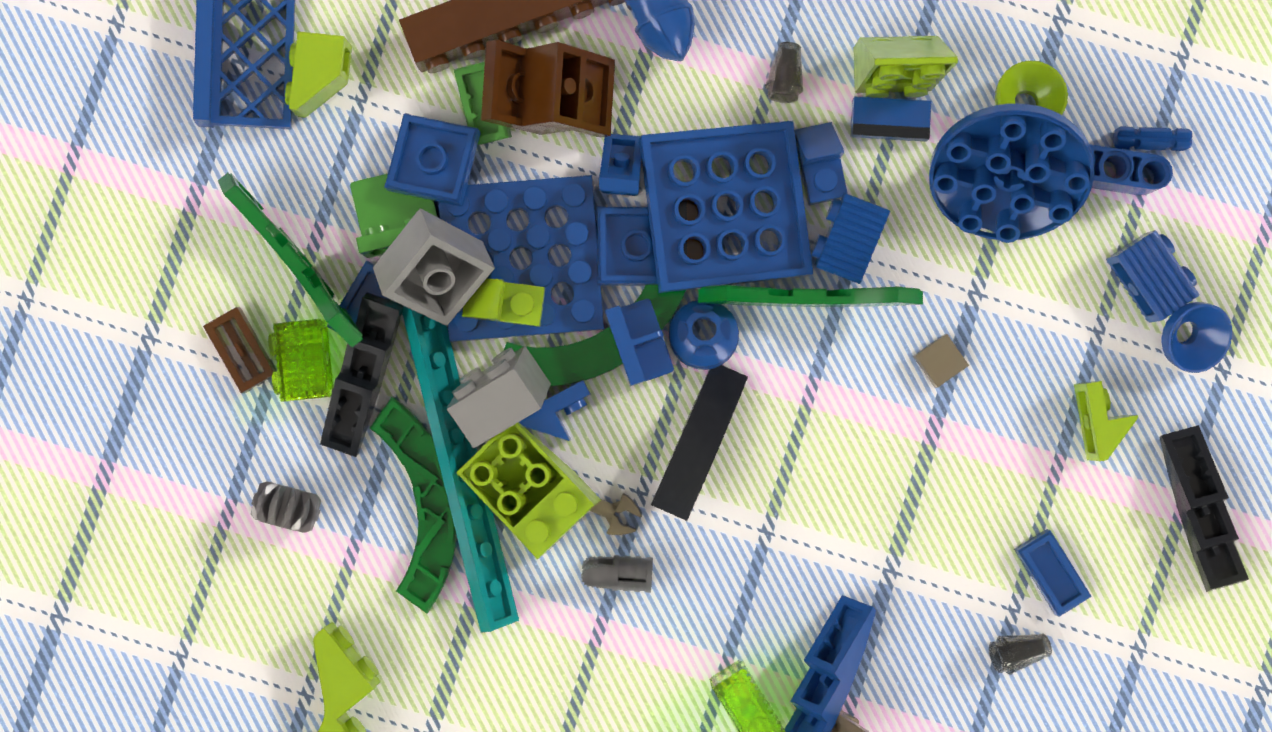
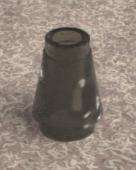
(785, 76)
(1018, 651)

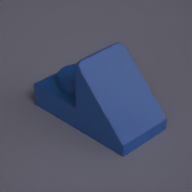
(820, 162)
(620, 165)
(547, 418)

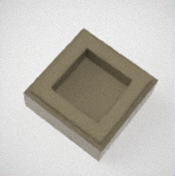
(940, 360)

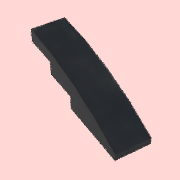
(361, 375)
(699, 442)
(1202, 508)

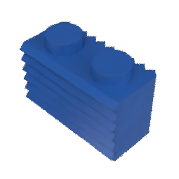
(850, 238)
(1154, 276)

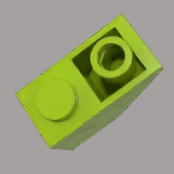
(319, 70)

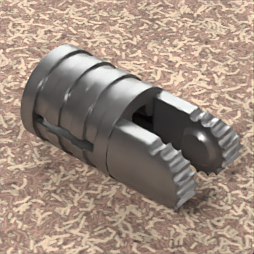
(618, 573)

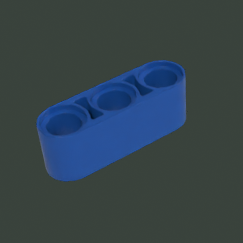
(1129, 170)

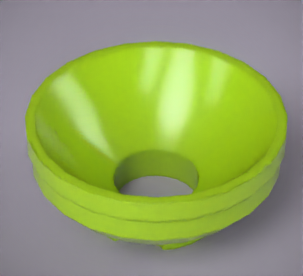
(1035, 79)

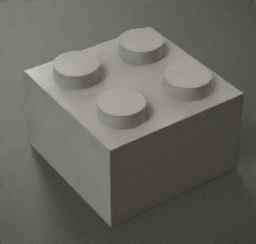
(433, 267)
(498, 396)

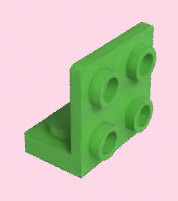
(383, 214)

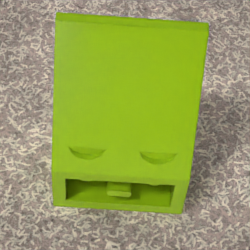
(900, 65)
(528, 488)

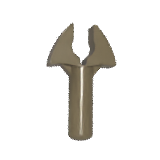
(608, 511)

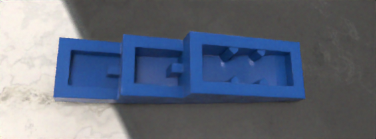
(832, 666)

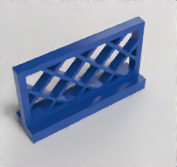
(209, 61)

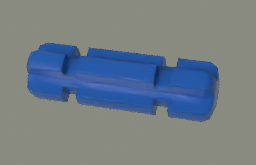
(1152, 138)

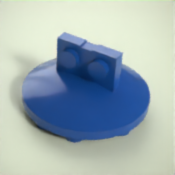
(1011, 172)

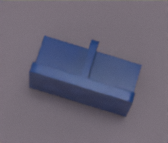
(639, 341)

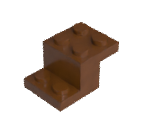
(548, 88)

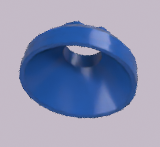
(1207, 343)
(703, 353)

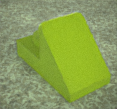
(506, 303)
(1099, 432)

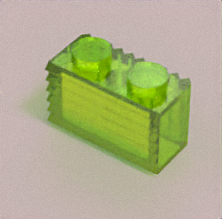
(302, 360)
(744, 700)

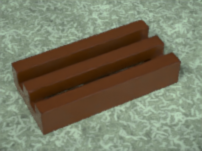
(225, 320)

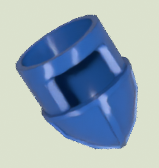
(664, 26)

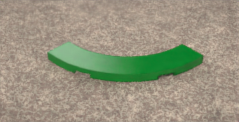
(296, 261)
(810, 297)
(597, 353)
(436, 528)

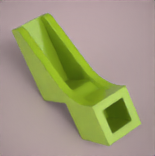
(343, 678)

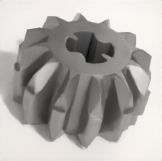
(285, 507)

